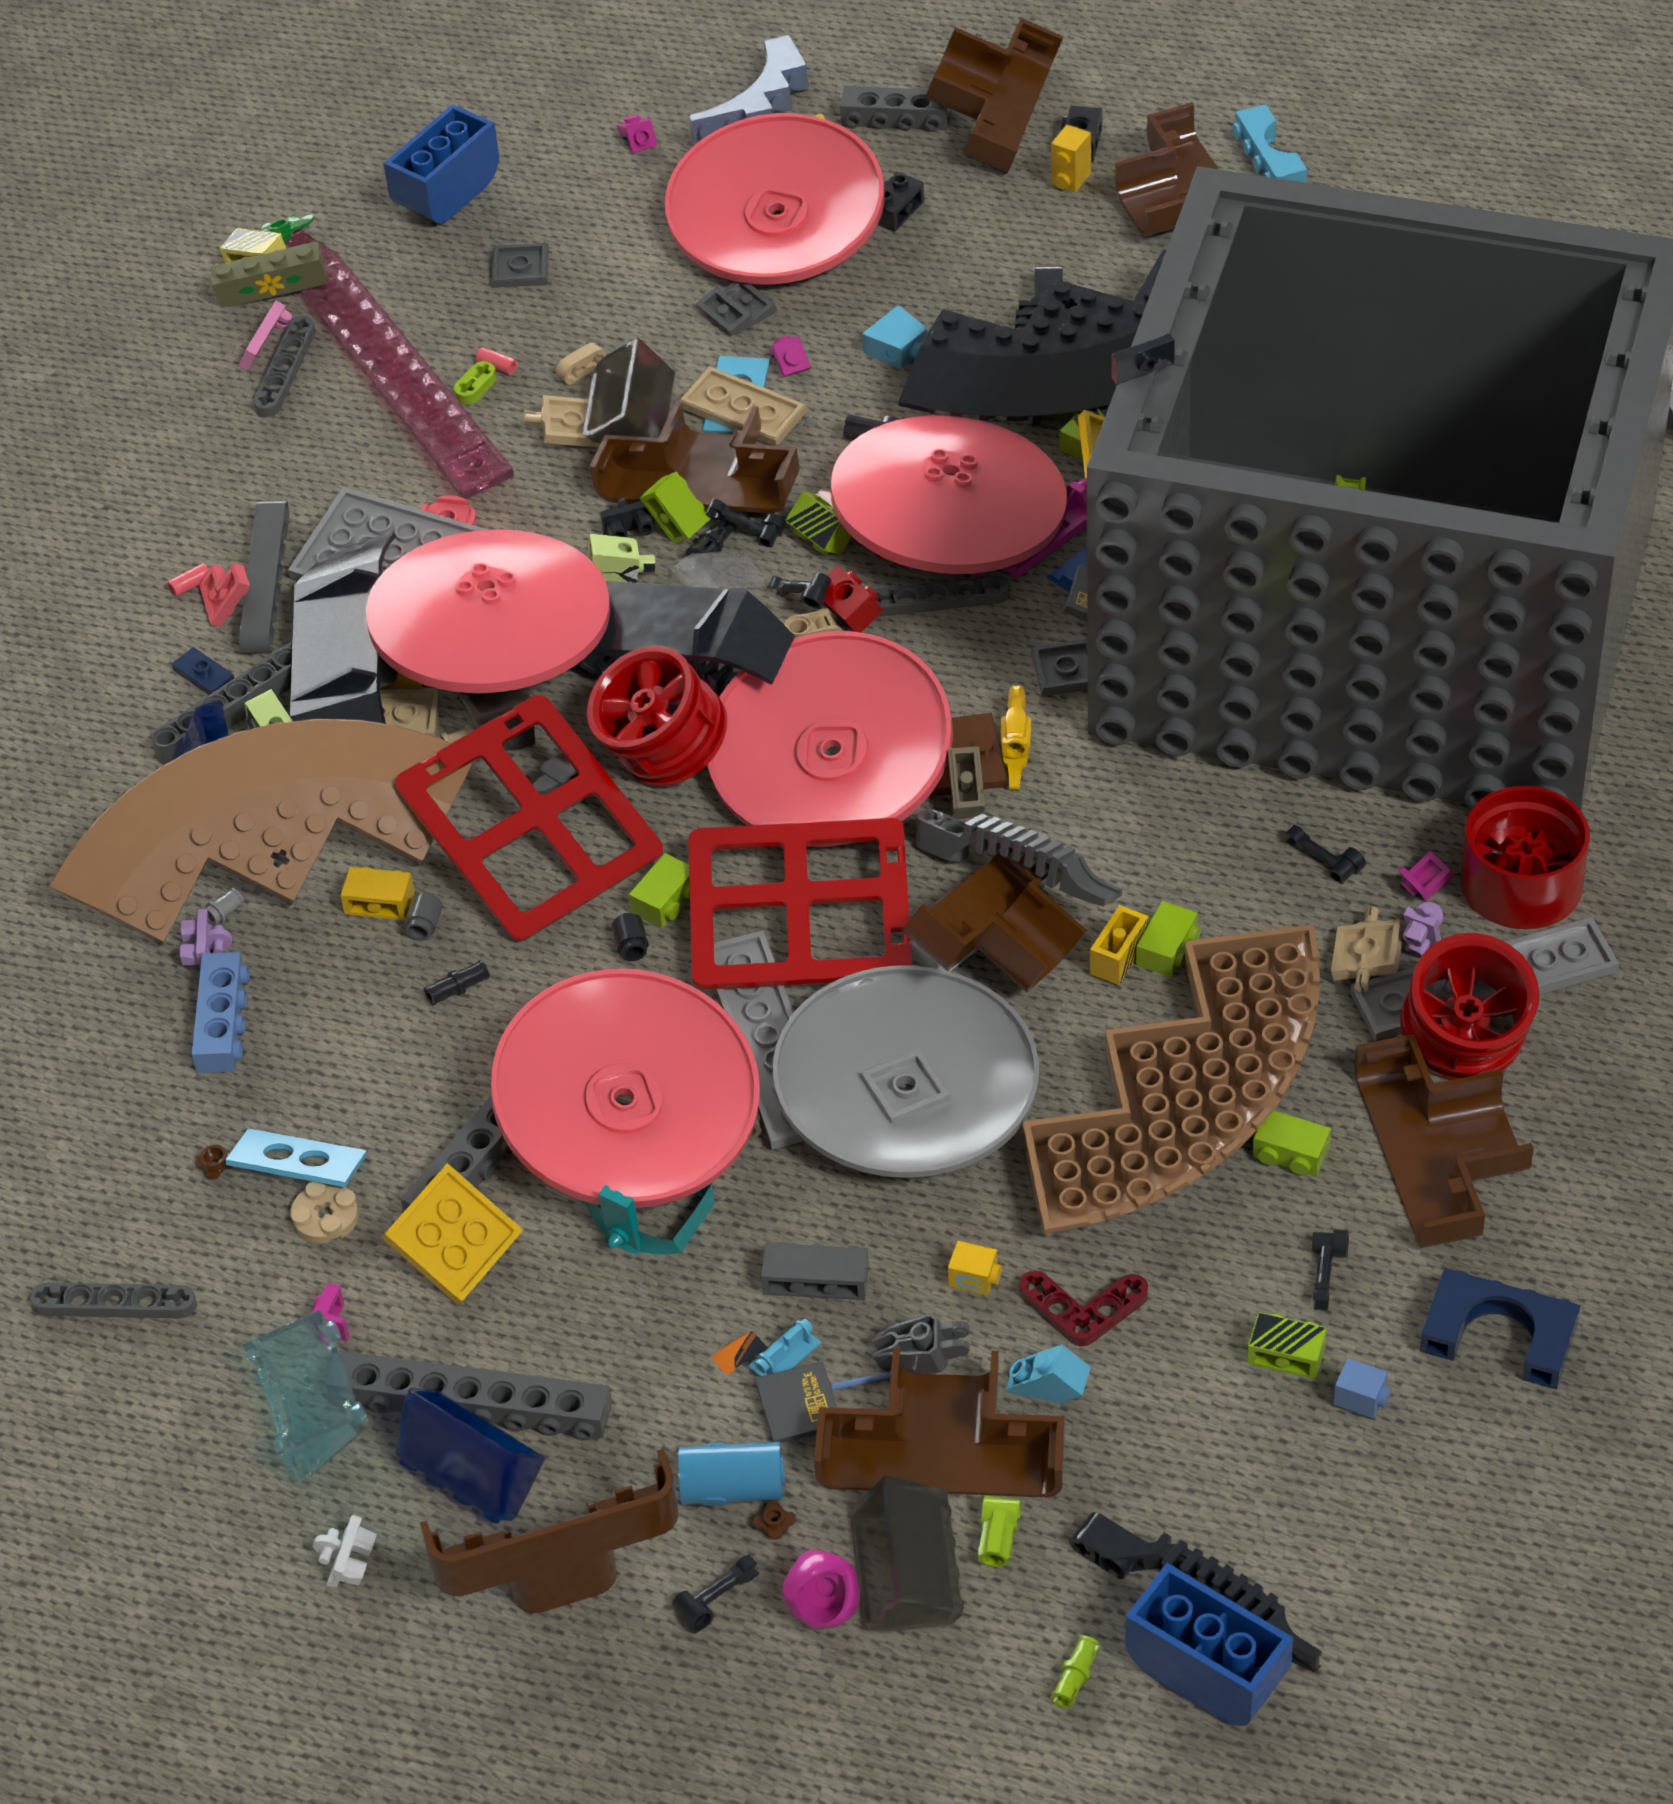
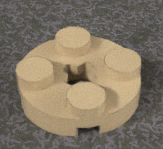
(320, 1196)

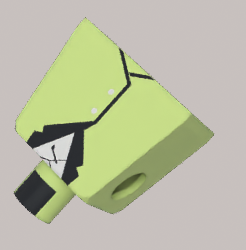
(619, 558)

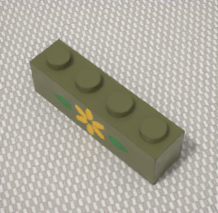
(269, 275)

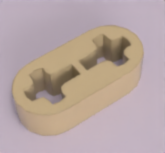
(579, 363)

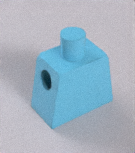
(894, 338)

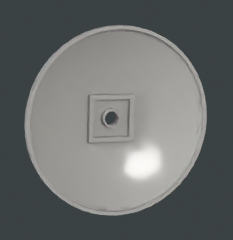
(915, 1027)

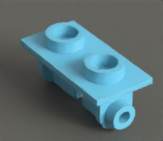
(787, 1350)

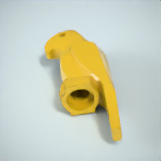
(1015, 736)

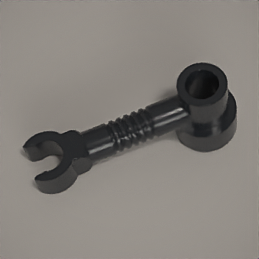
(770, 527)
(812, 591)
(1341, 866)
(1328, 1246)
(694, 1610)

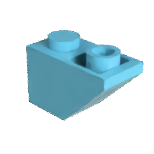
(1049, 1375)

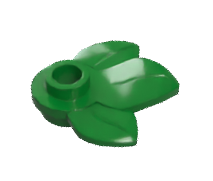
(287, 226)

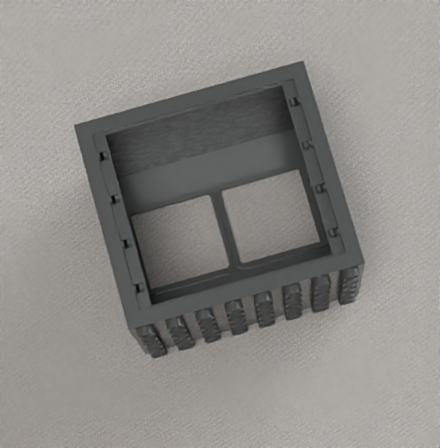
(1511, 447)

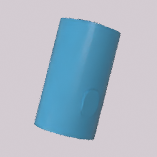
(731, 1473)

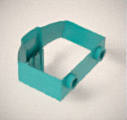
(620, 1223)

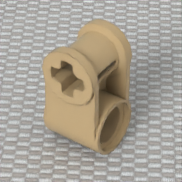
(812, 623)

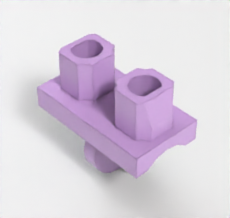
(1422, 928)
(205, 937)

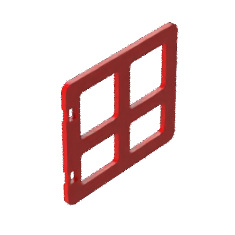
(536, 813)
(797, 896)

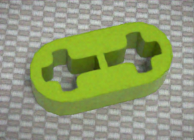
(471, 380)

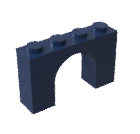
(1466, 1297)

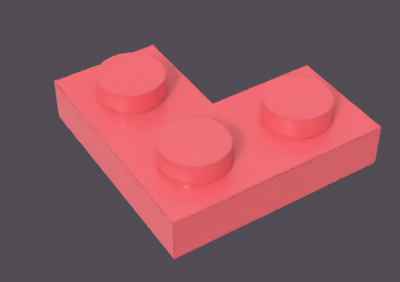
(223, 591)

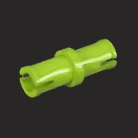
(1075, 1672)

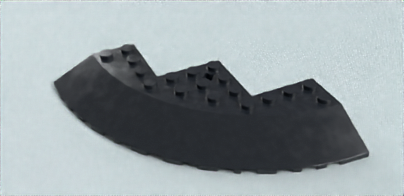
(1045, 370)

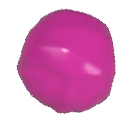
(821, 1590)

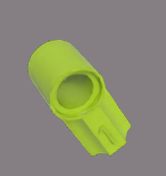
(998, 1525)

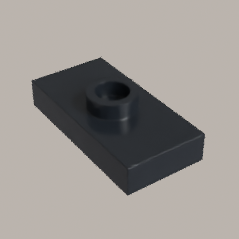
(1143, 359)

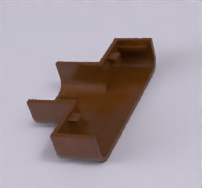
(995, 87)
(1157, 182)
(712, 464)
(1001, 916)
(1437, 1137)
(942, 1436)
(561, 1560)

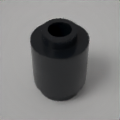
(630, 936)

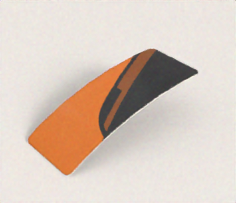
(739, 1352)

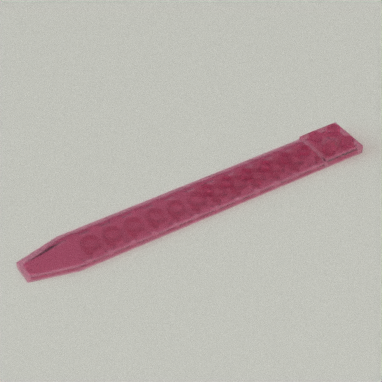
(404, 378)

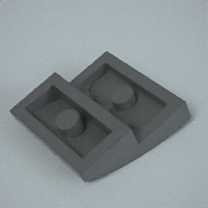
(736, 307)

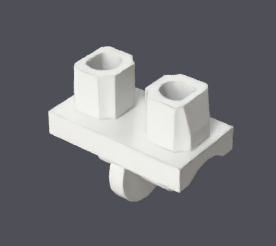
(353, 1539)

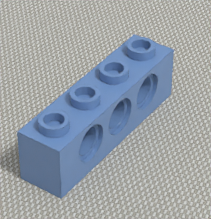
(219, 1012)

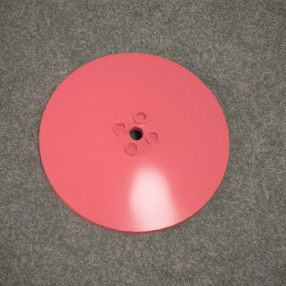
(765, 164)
(987, 516)
(532, 621)
(833, 693)
(635, 1038)

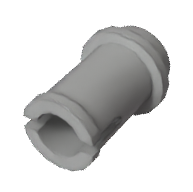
(224, 906)

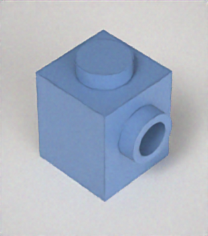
(1361, 1388)

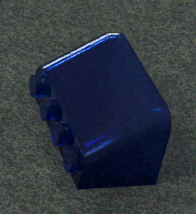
(465, 1454)

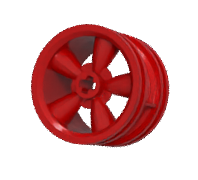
(637, 695)
(1461, 959)

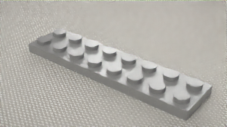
(1557, 956)
(761, 1017)

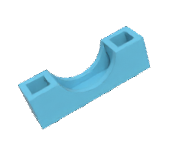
(1256, 131)

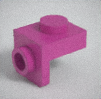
(638, 131)
(790, 356)
(1426, 876)
(331, 1305)

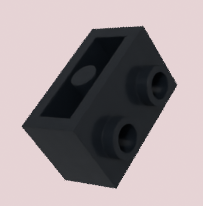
(901, 200)

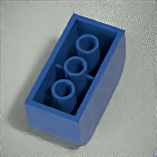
(444, 165)
(1206, 1646)

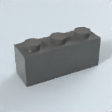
(815, 1271)

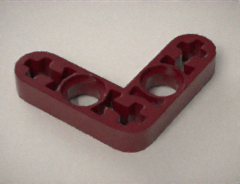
(1078, 1315)

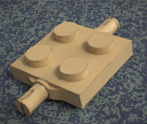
(562, 420)
(1367, 949)

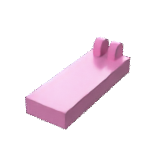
(276, 317)

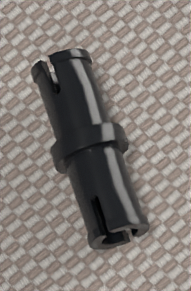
(456, 982)

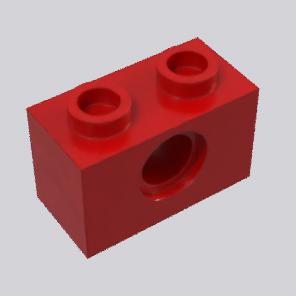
(850, 601)

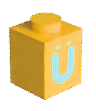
(974, 1268)

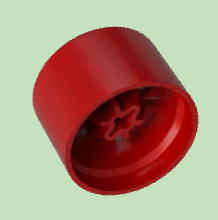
(1530, 835)

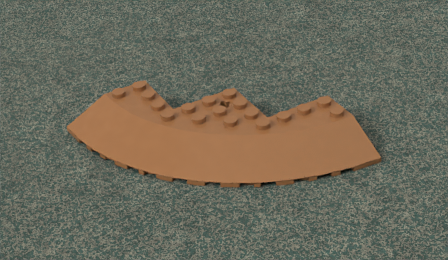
(242, 804)
(1186, 1085)

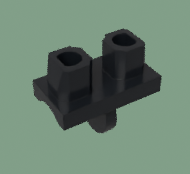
(626, 518)

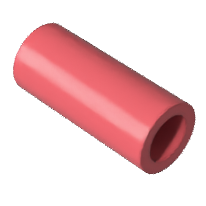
(501, 362)
(187, 580)

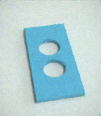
(752, 368)
(337, 1171)

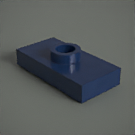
(202, 671)

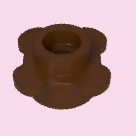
(210, 1154)
(776, 1529)

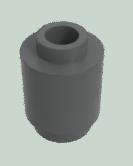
(423, 916)

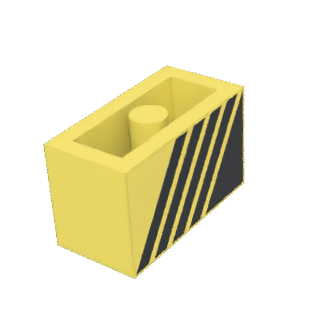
(250, 243)

